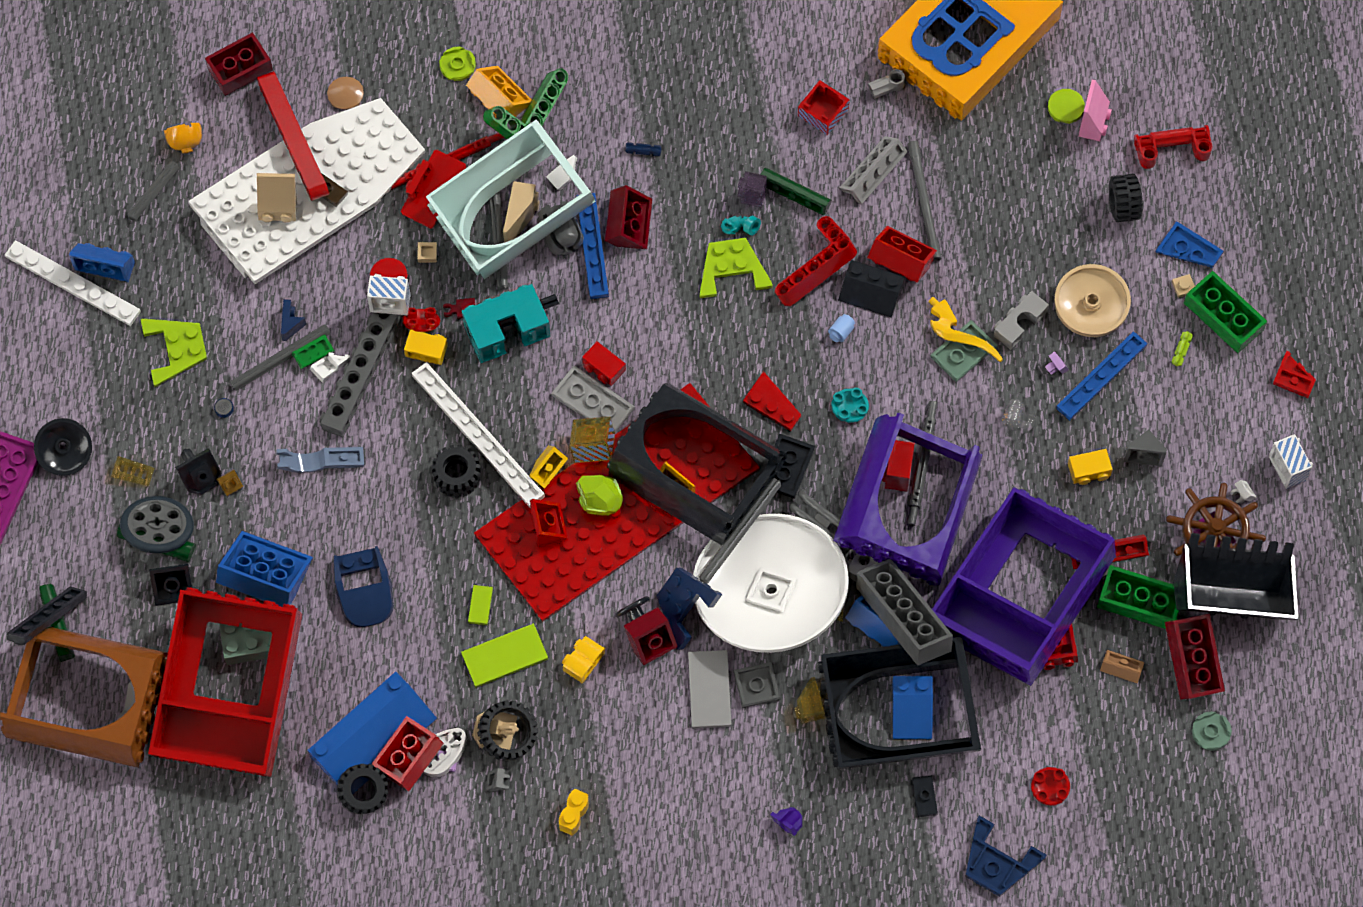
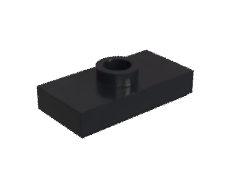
(924, 796)

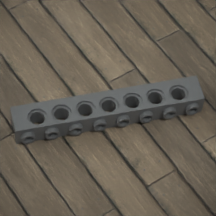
(339, 424)

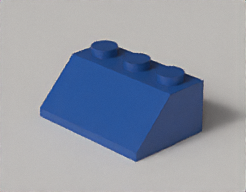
(102, 261)
(864, 617)

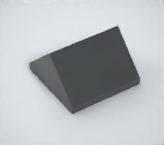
(1146, 450)

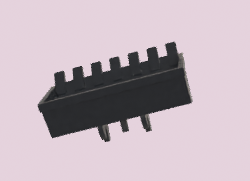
(1236, 579)

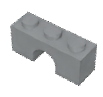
(1030, 308)

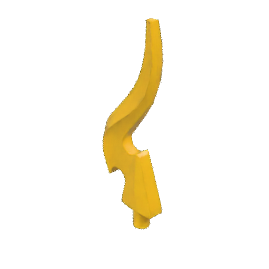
(947, 319)

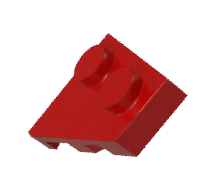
(1294, 377)

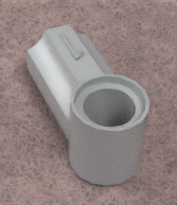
(886, 85)

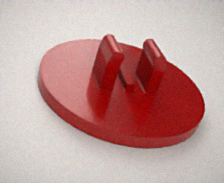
(389, 268)

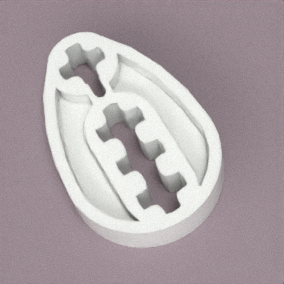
(454, 751)

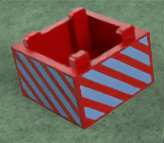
(823, 107)

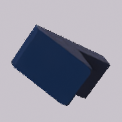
(290, 323)

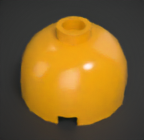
(184, 137)

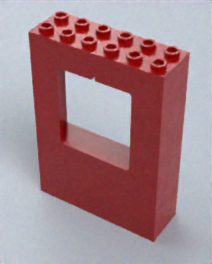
(215, 729)

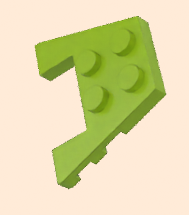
(731, 259)
(183, 344)

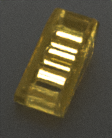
(130, 477)

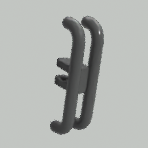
(823, 519)

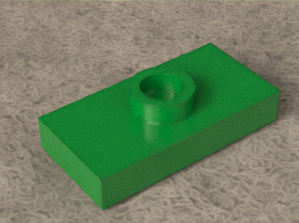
(312, 352)

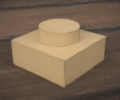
(427, 252)
(1182, 285)

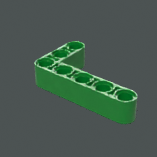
(533, 112)

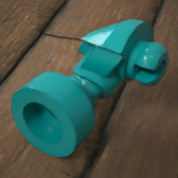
(733, 225)

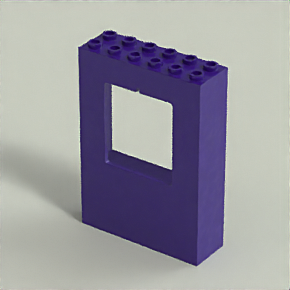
(1001, 629)

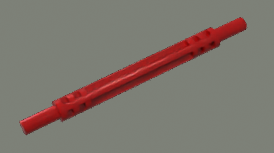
(458, 154)

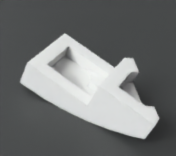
(559, 177)
(328, 366)

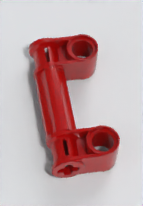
(1147, 144)

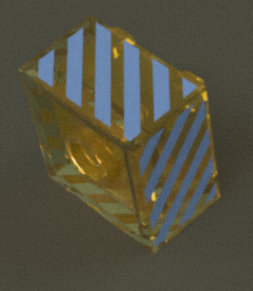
(592, 439)

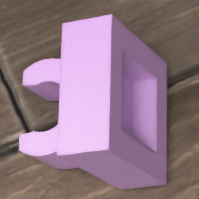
(1057, 364)

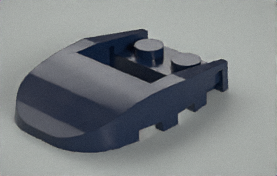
(369, 603)

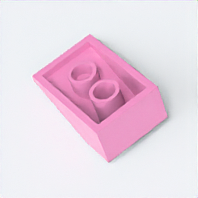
(1095, 114)

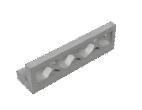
(874, 169)

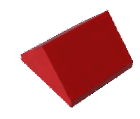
(548, 521)

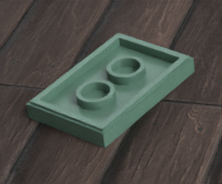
(960, 358)

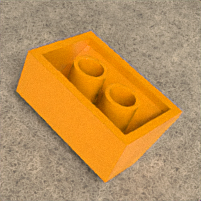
(498, 89)

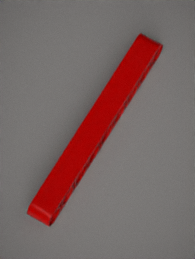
(292, 136)

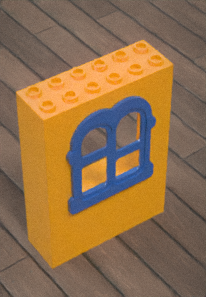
(963, 86)

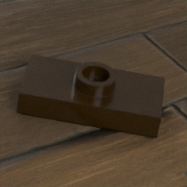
(336, 192)

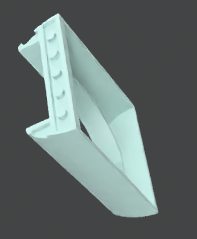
(468, 191)

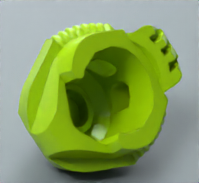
(599, 494)

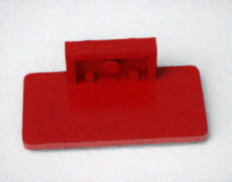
(427, 178)

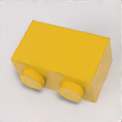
(426, 347)
(1090, 467)

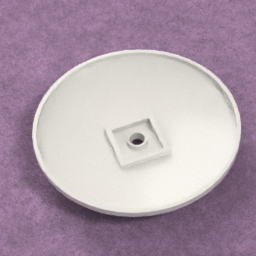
(781, 555)

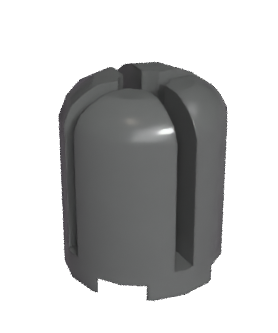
(566, 237)

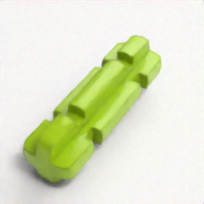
(1182, 348)

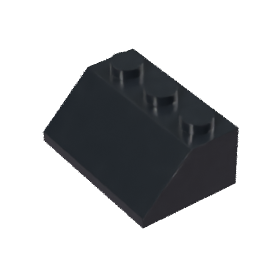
(871, 288)

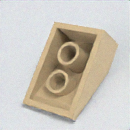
(276, 197)
(520, 209)

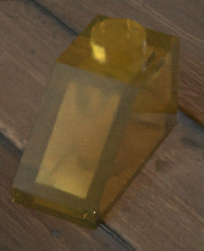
(809, 704)

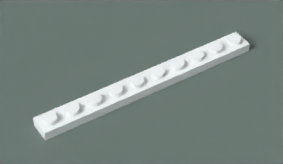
(477, 434)

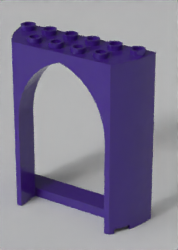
(861, 522)

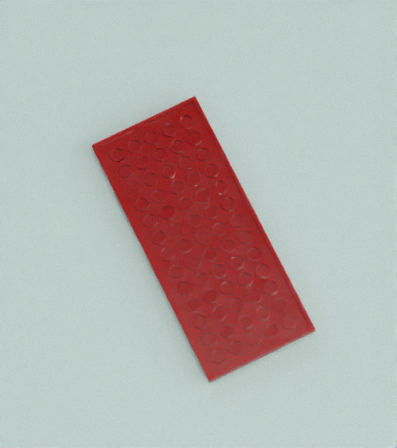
(598, 545)

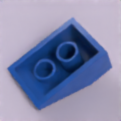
(912, 707)

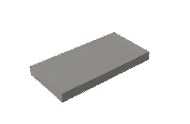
(591, 398)
(709, 689)

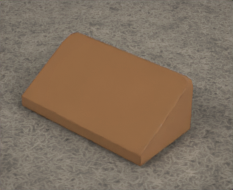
(1122, 666)

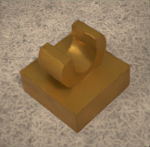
(230, 482)

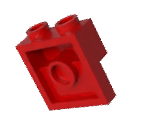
(1064, 653)

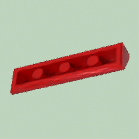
(1126, 546)

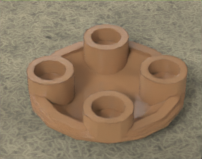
(345, 93)

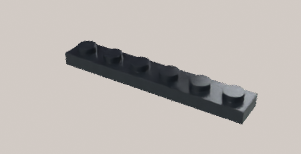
(46, 615)

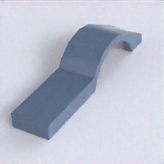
(326, 458)

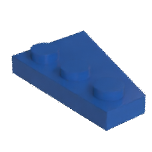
(1189, 246)

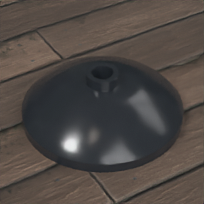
(66, 460)

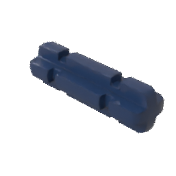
(643, 149)

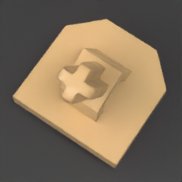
(501, 729)

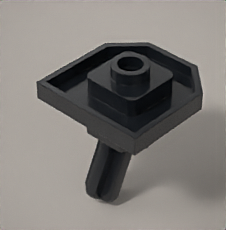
(198, 471)

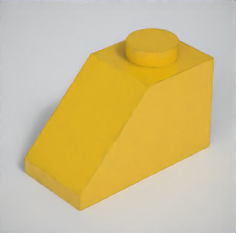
(547, 466)

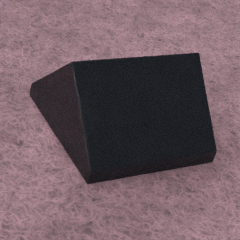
(169, 581)

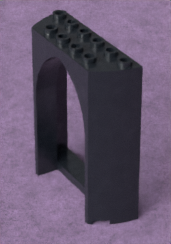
(636, 471)
(850, 669)

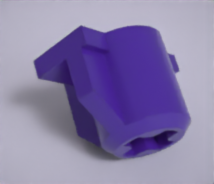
(788, 819)

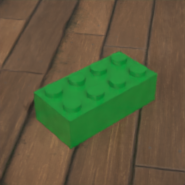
(1225, 312)
(1138, 597)

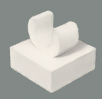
(1244, 490)

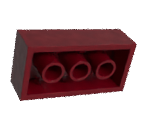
(1194, 656)

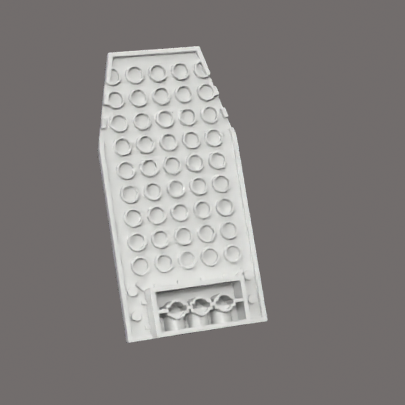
(356, 148)

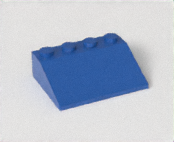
(263, 569)

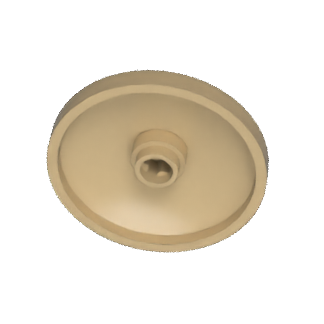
(1092, 300)

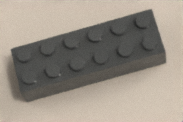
(904, 611)

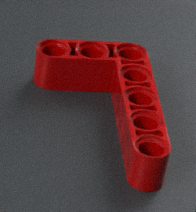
(820, 266)

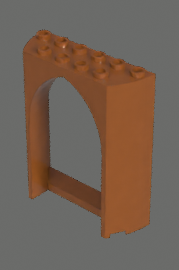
(117, 742)

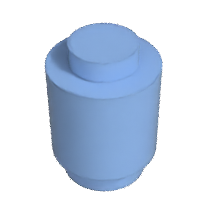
(841, 328)

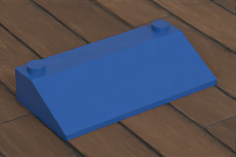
(369, 728)

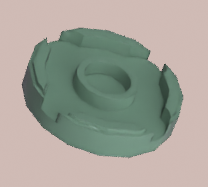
(1211, 731)

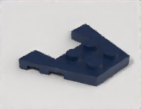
(679, 597)
(994, 868)

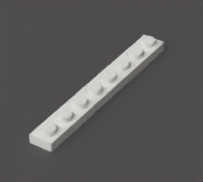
(72, 283)

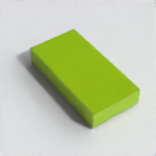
(480, 605)

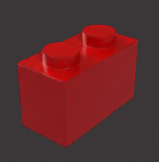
(603, 363)

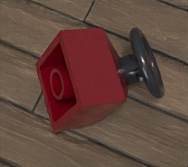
(647, 633)

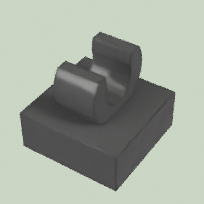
(496, 779)

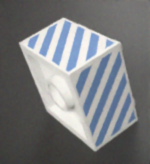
(388, 295)
(1290, 461)

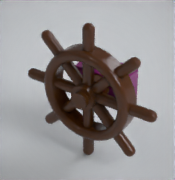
(1212, 522)

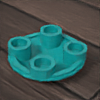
(850, 405)

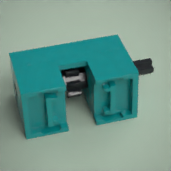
(518, 307)

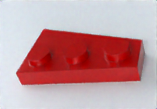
(772, 403)

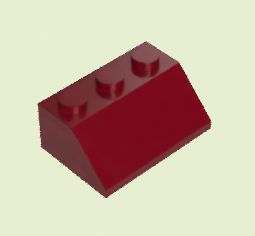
(628, 218)

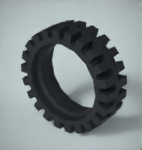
(527, 719)

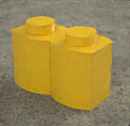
(583, 659)
(571, 815)

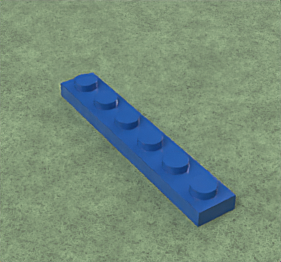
(593, 252)
(1101, 376)

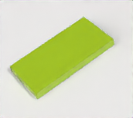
(504, 655)

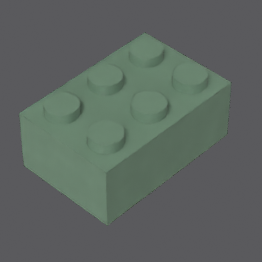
(244, 644)

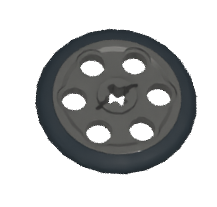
(145, 542)

